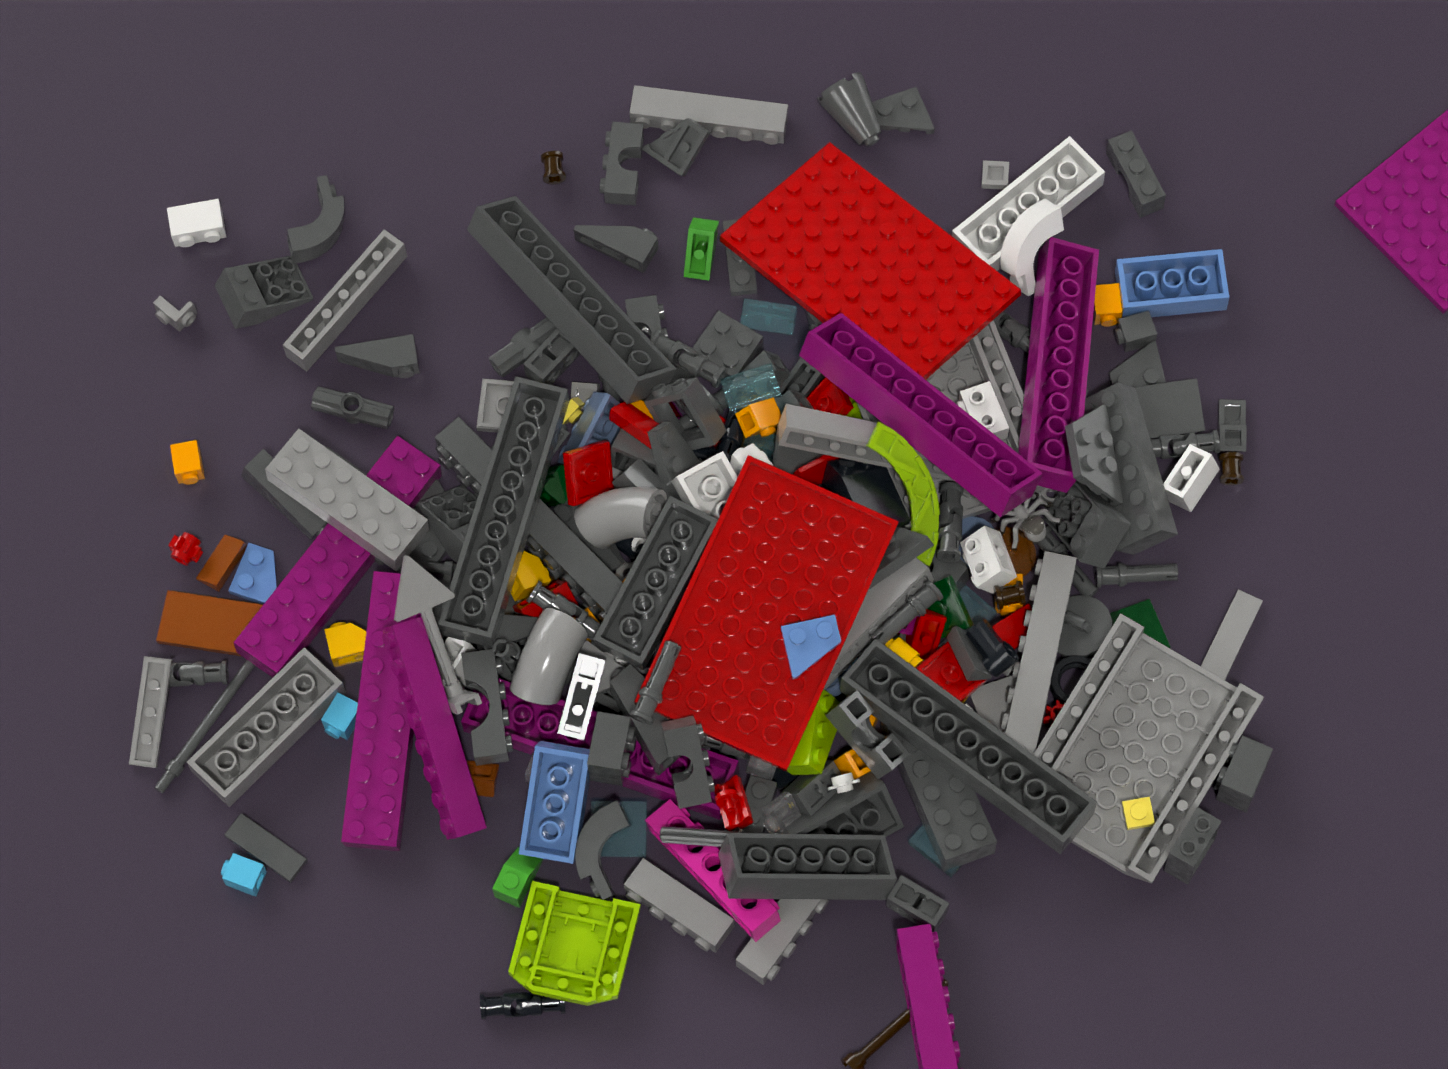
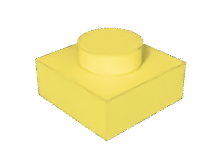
(573, 411)
(1138, 813)

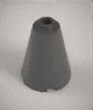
(852, 109)

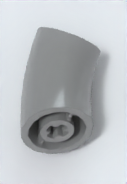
(619, 515)
(548, 657)

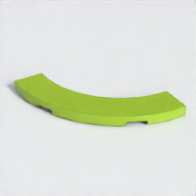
(916, 480)

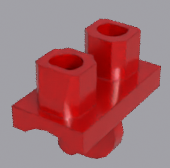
(733, 804)

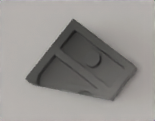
(903, 112)

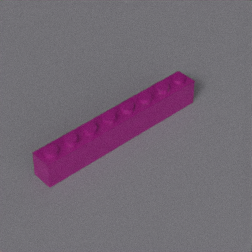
(433, 728)

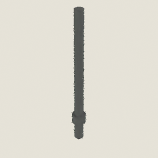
(175, 767)

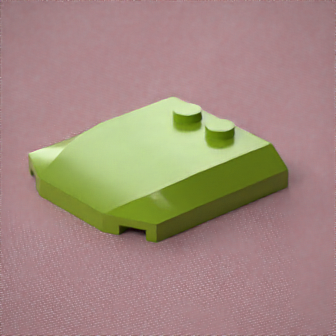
(573, 945)

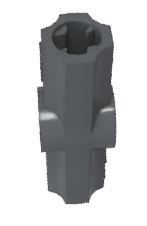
(521, 347)
(368, 412)

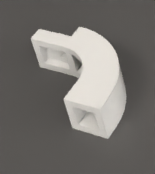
(1025, 238)

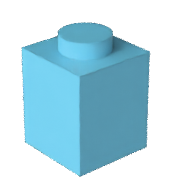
(340, 717)
(243, 874)

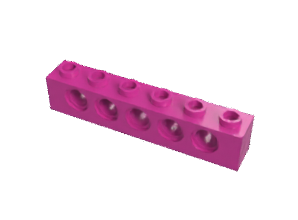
(753, 921)

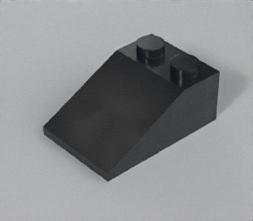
(865, 485)

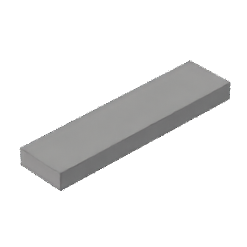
(1231, 634)
(150, 712)

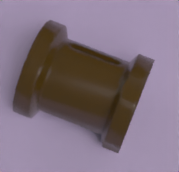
(553, 167)
(1231, 468)
(1009, 595)

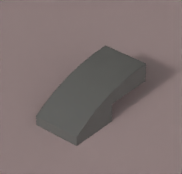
(1232, 425)

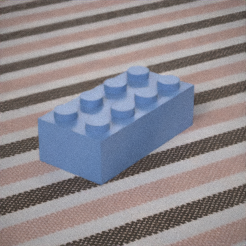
(1173, 283)
(555, 802)

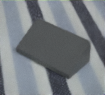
(967, 655)

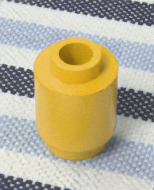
(905, 651)

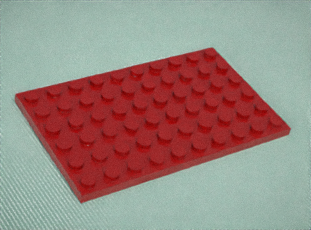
(863, 251)
(771, 562)

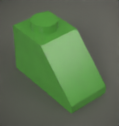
(700, 248)
(516, 878)

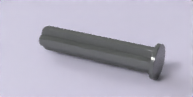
(694, 836)

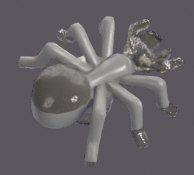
(1028, 521)

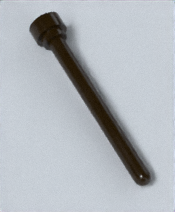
(858, 1059)

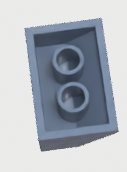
(593, 424)

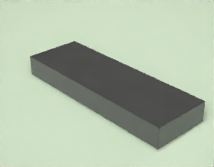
(266, 848)

